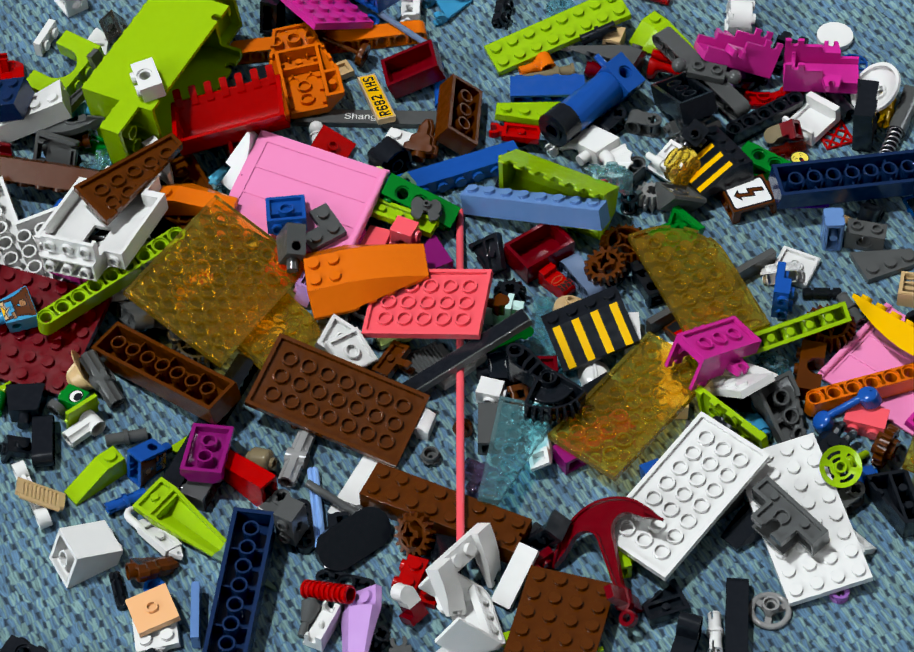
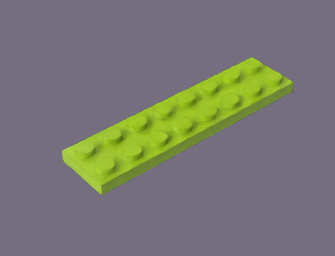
(553, 33)

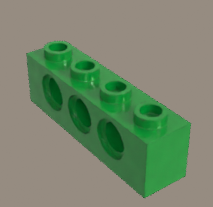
(762, 159)
(396, 184)

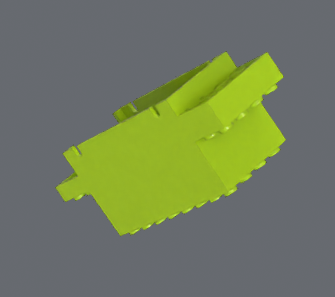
(188, 48)

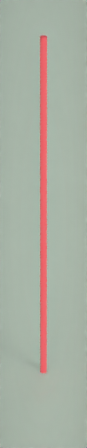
(460, 437)

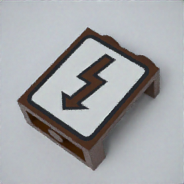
(747, 198)

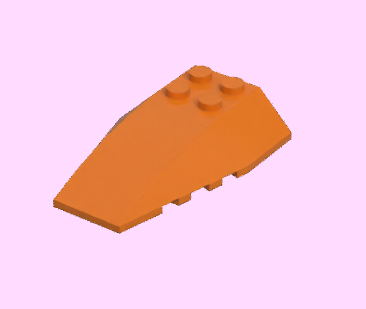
(306, 70)
(354, 275)

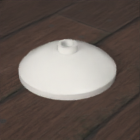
(889, 83)

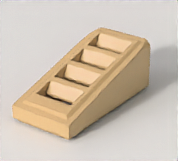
(906, 290)

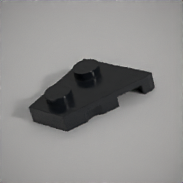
(490, 252)
(665, 604)

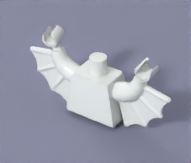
(596, 146)

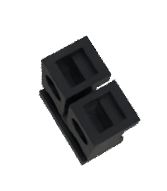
(645, 284)

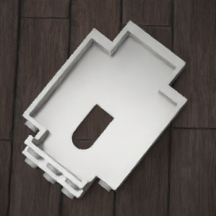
(71, 223)

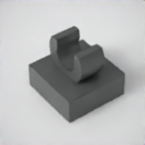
(401, 648)

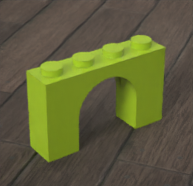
(75, 48)

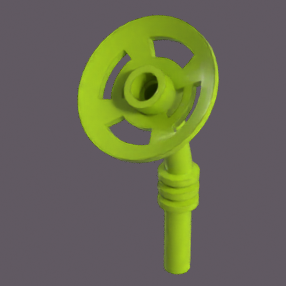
(851, 464)

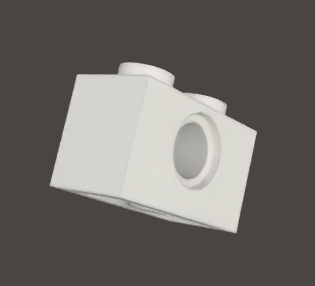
(148, 80)

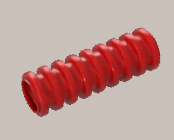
(328, 591)

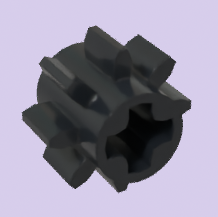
(380, 638)

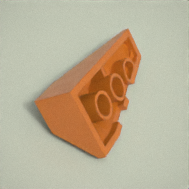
(190, 198)

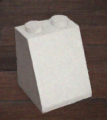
(84, 551)

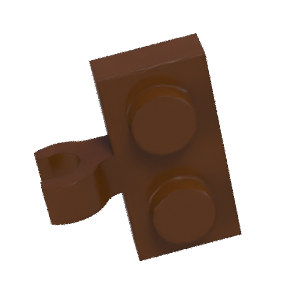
(394, 359)

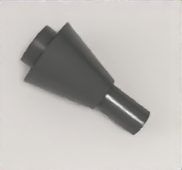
(309, 610)

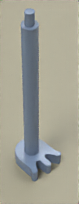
(404, 29)

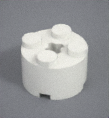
(739, 16)

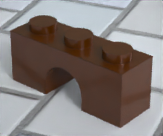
(811, 357)

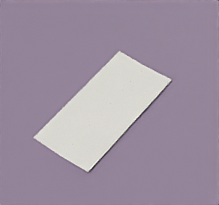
(355, 483)

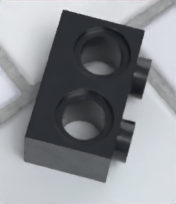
(271, 15)

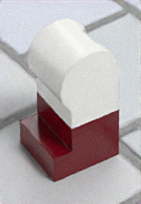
(409, 602)

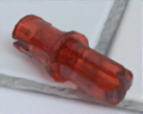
(788, 148)

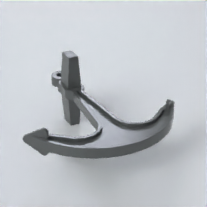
(91, 122)

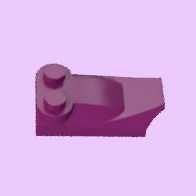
(206, 453)

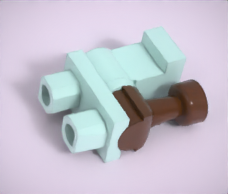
(501, 308)

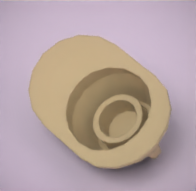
(77, 374)

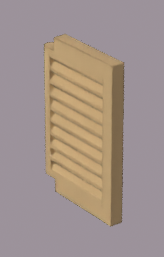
(40, 494)

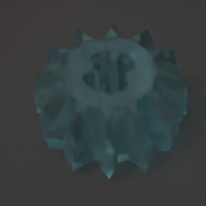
(773, 362)

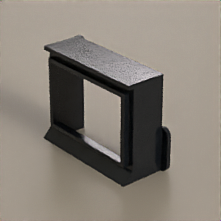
(864, 116)

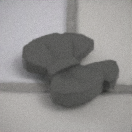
(419, 206)

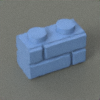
(832, 229)

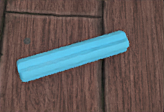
(218, 175)

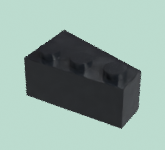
(894, 497)

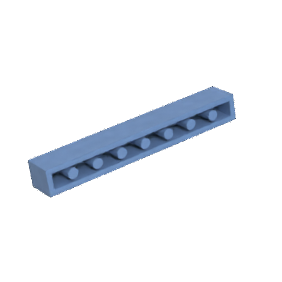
(535, 207)

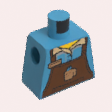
(18, 311)

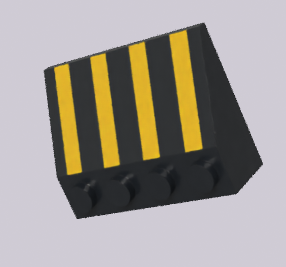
(721, 165)
(590, 329)

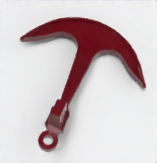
(600, 519)

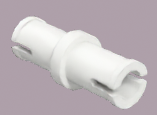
(715, 631)

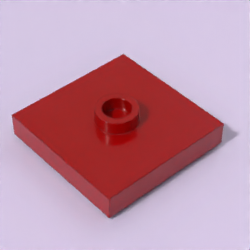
(333, 142)

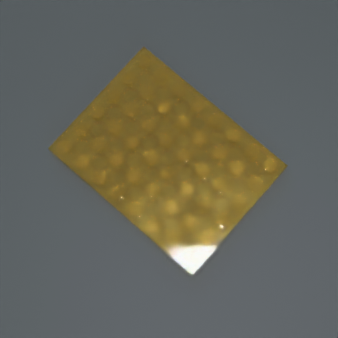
(214, 281)

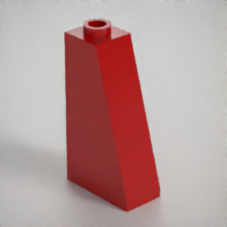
(249, 478)

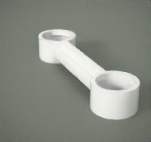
(41, 513)

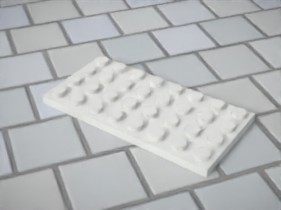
(688, 490)
(841, 561)

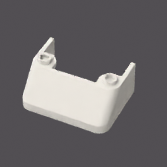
(474, 630)

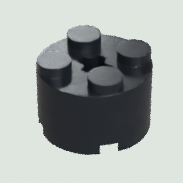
(390, 156)

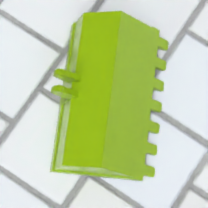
(528, 172)

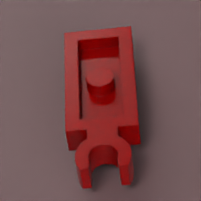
(518, 132)

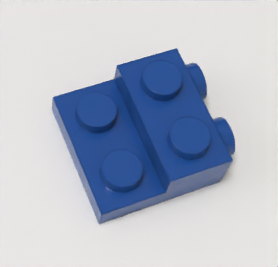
(283, 210)
(782, 293)

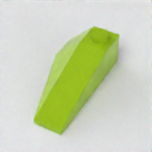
(648, 27)

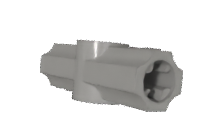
(296, 459)

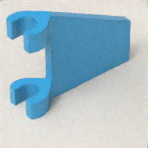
(448, 9)

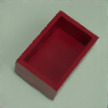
(413, 69)
(536, 249)

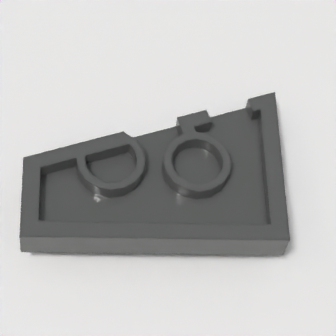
(882, 263)

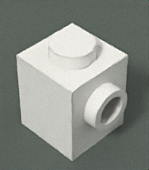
(490, 390)

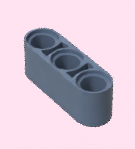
(573, 268)

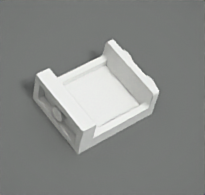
(816, 117)

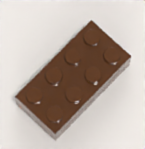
(458, 115)

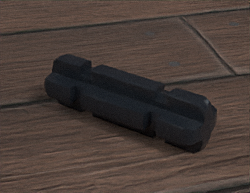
(820, 293)
(118, 590)

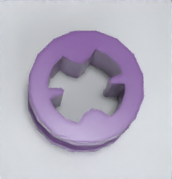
(840, 599)

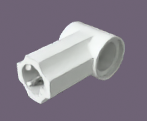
(88, 425)

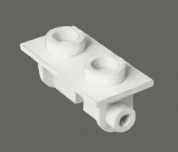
(771, 269)

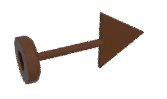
(361, 54)

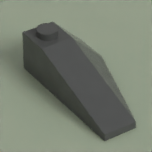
(633, 53)

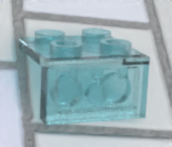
(616, 175)

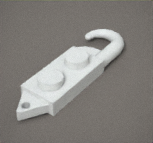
(160, 540)

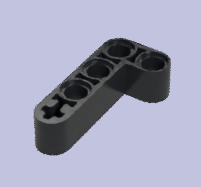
(687, 632)

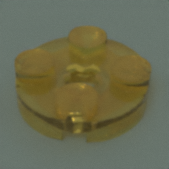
(677, 174)

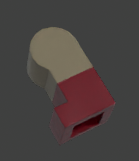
(786, 130)

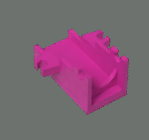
(741, 52)
(818, 68)
(715, 348)

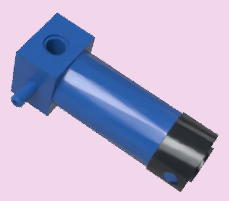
(607, 89)

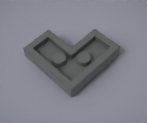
(327, 230)

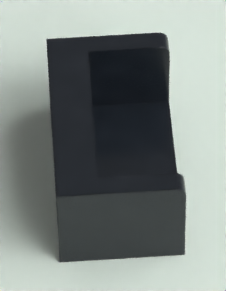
(548, 534)

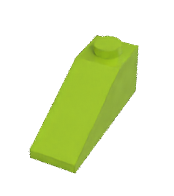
(97, 475)

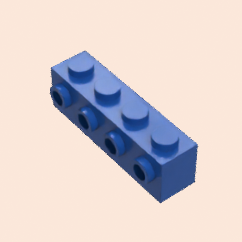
(544, 88)

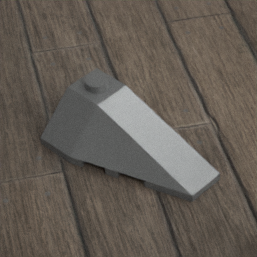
(780, 407)

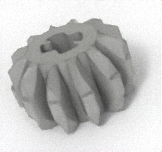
(647, 196)

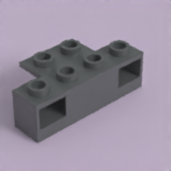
(784, 520)

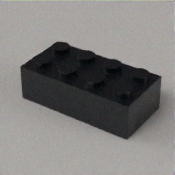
(684, 98)

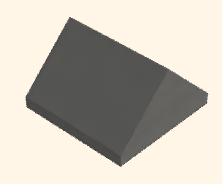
(671, 195)

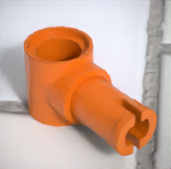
(542, 62)

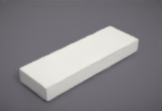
(515, 576)

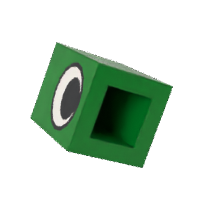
(72, 396)

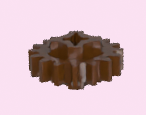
(605, 266)
(885, 446)
(415, 533)

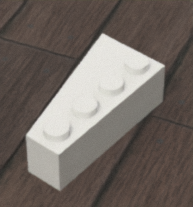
(45, 110)

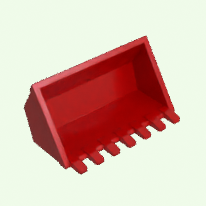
(229, 113)

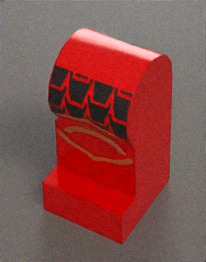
(555, 281)

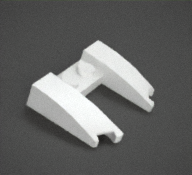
(477, 543)

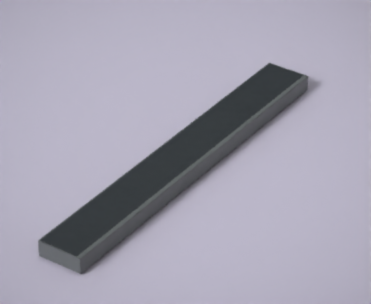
(469, 352)

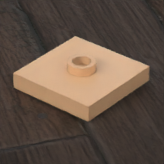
(152, 610)

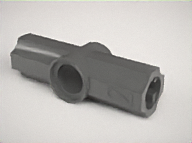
(102, 379)

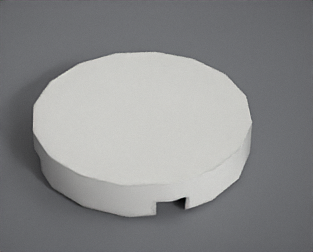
(835, 32)

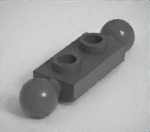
(706, 71)

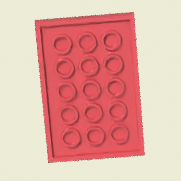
(441, 307)

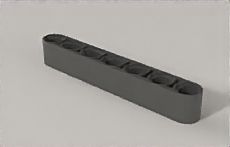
(726, 96)

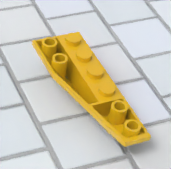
(889, 324)

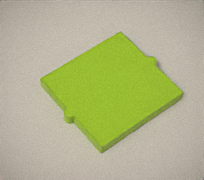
(73, 414)

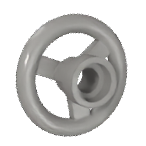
(770, 600)

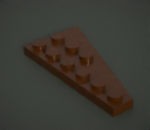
(120, 183)

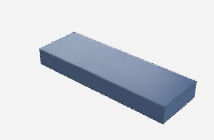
(196, 614)

